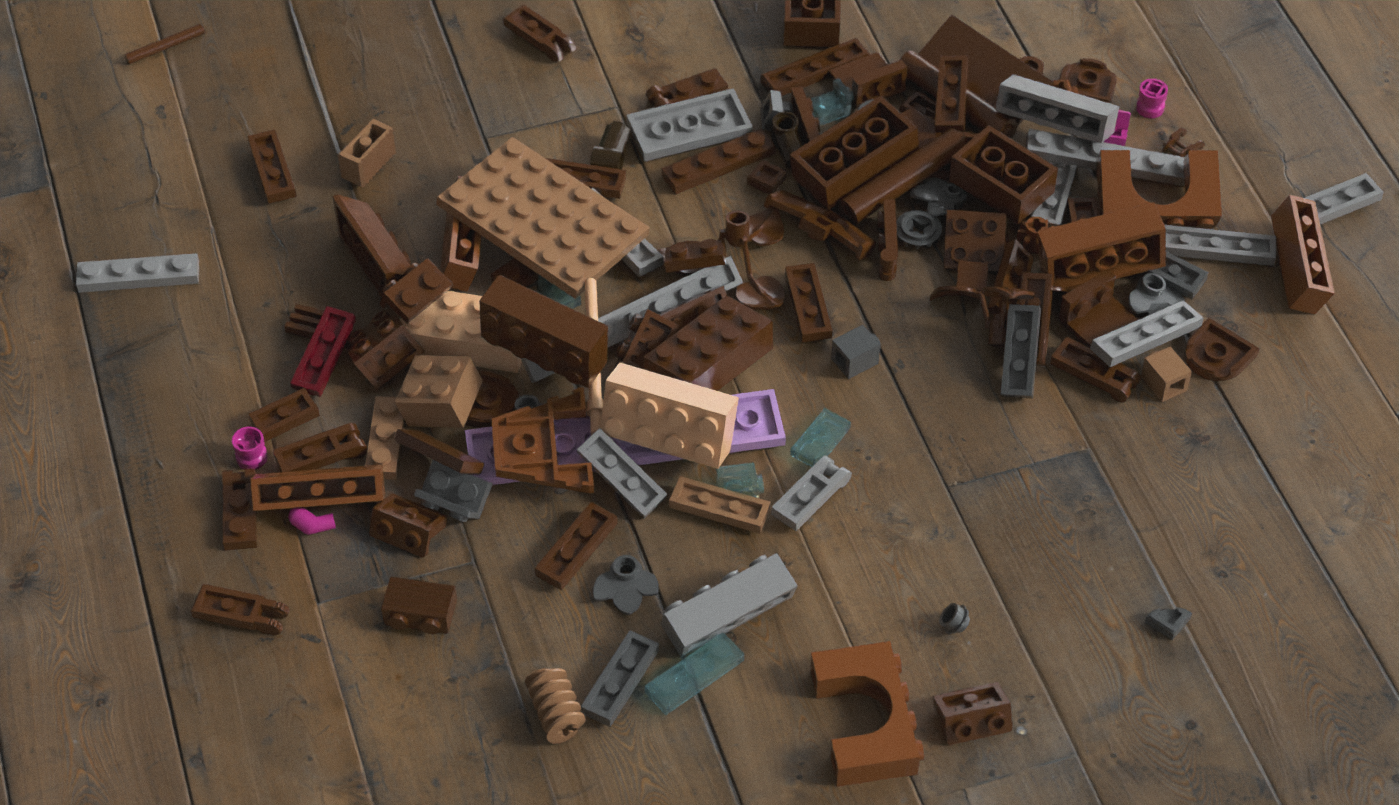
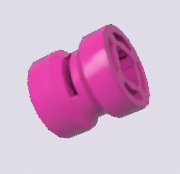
(1151, 98)
(249, 448)

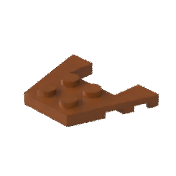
(527, 445)

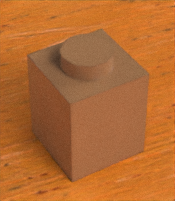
(1166, 374)

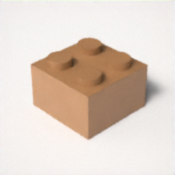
(439, 391)

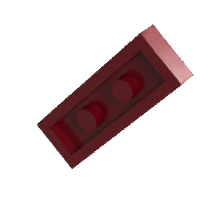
(323, 351)

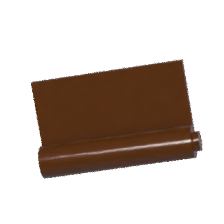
(987, 69)
(933, 154)

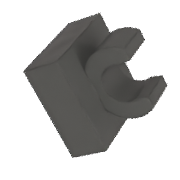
(772, 106)

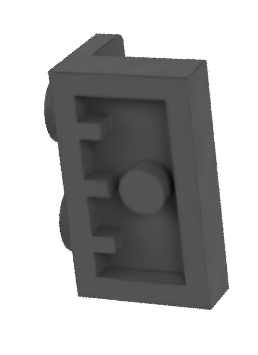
(455, 491)

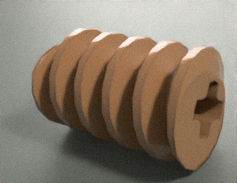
(555, 704)

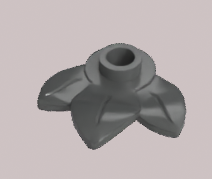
(939, 195)
(1152, 295)
(625, 588)

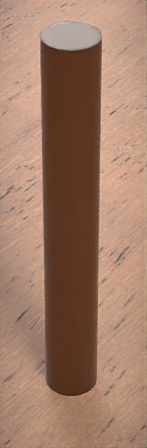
(164, 44)

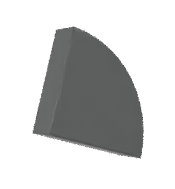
(1168, 621)

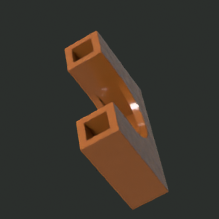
(1197, 208)
(874, 673)

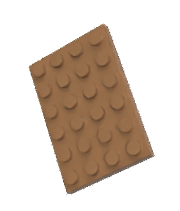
(543, 216)

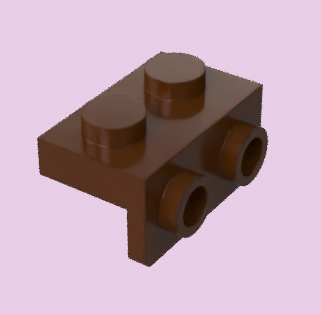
(416, 290)

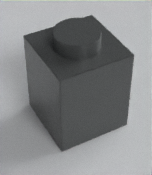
(855, 351)

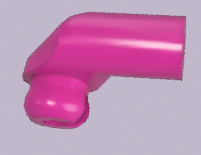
(309, 523)

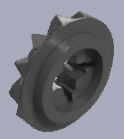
(922, 221)

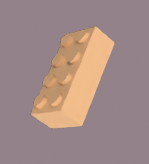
(454, 329)
(668, 415)

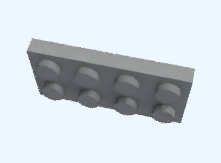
(689, 124)

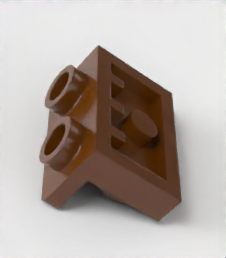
(646, 333)
(406, 524)
(974, 713)

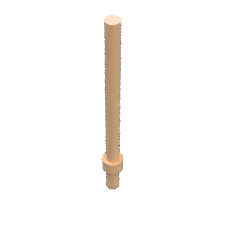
(595, 402)

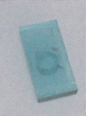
(820, 437)

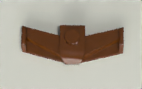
(822, 223)

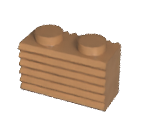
(367, 153)

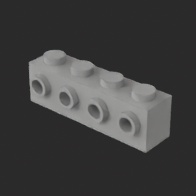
(1057, 108)
(728, 604)

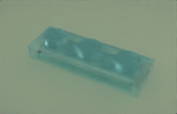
(694, 673)

